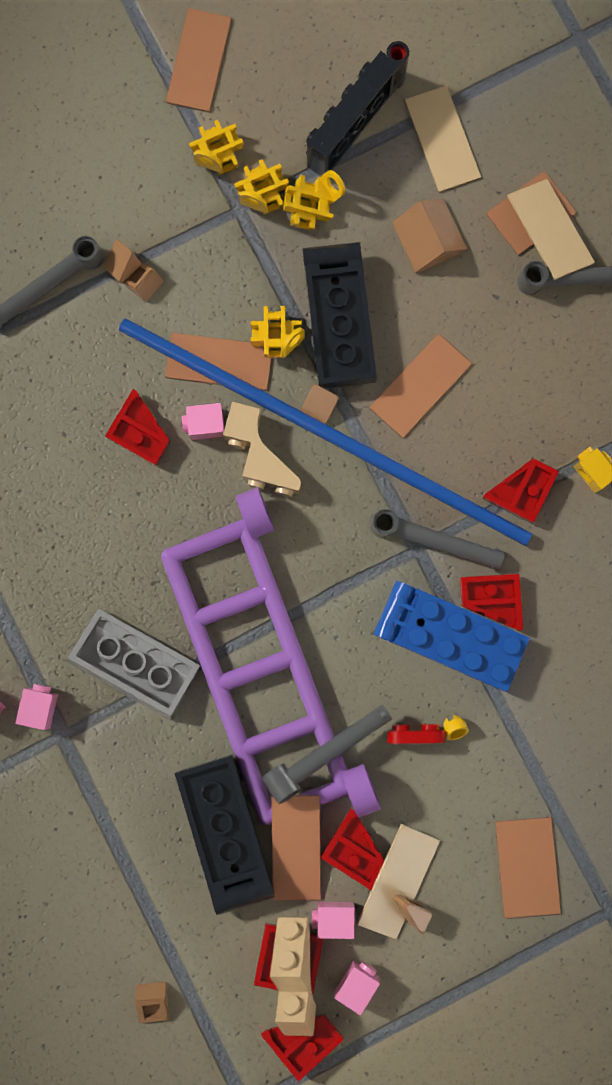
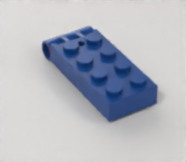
(451, 636)

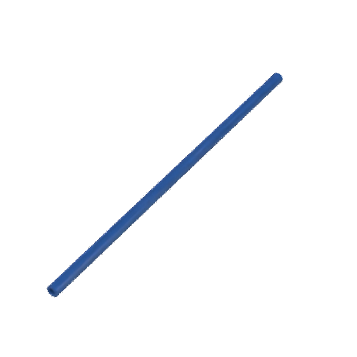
(325, 432)

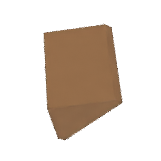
(428, 234)

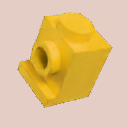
(594, 468)

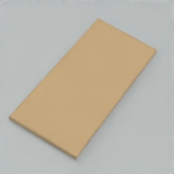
(442, 138)
(550, 229)
(399, 875)

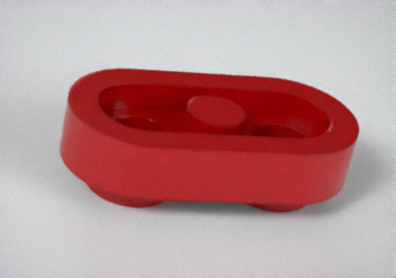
(403, 735)

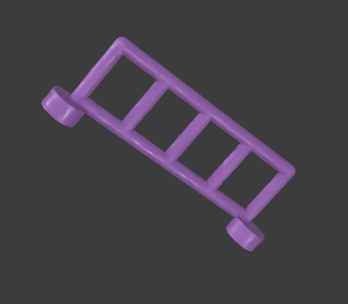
(254, 524)

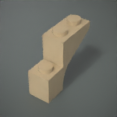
(262, 465)
(292, 977)

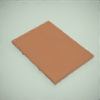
(510, 225)

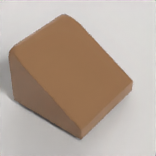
(121, 262)
(143, 281)
(320, 403)
(414, 912)
(152, 1002)

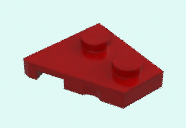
(138, 430)
(524, 490)
(494, 597)
(354, 851)
(303, 1053)

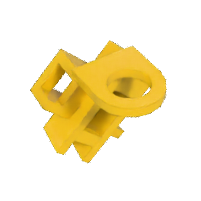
(219, 153)
(265, 192)
(318, 192)
(281, 334)

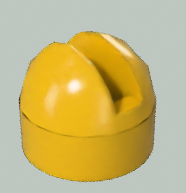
(455, 728)

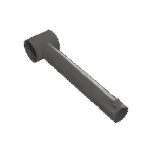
(585, 276)
(53, 277)
(437, 540)
(284, 781)

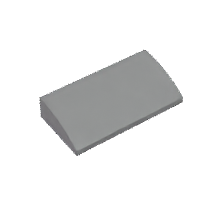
(133, 664)

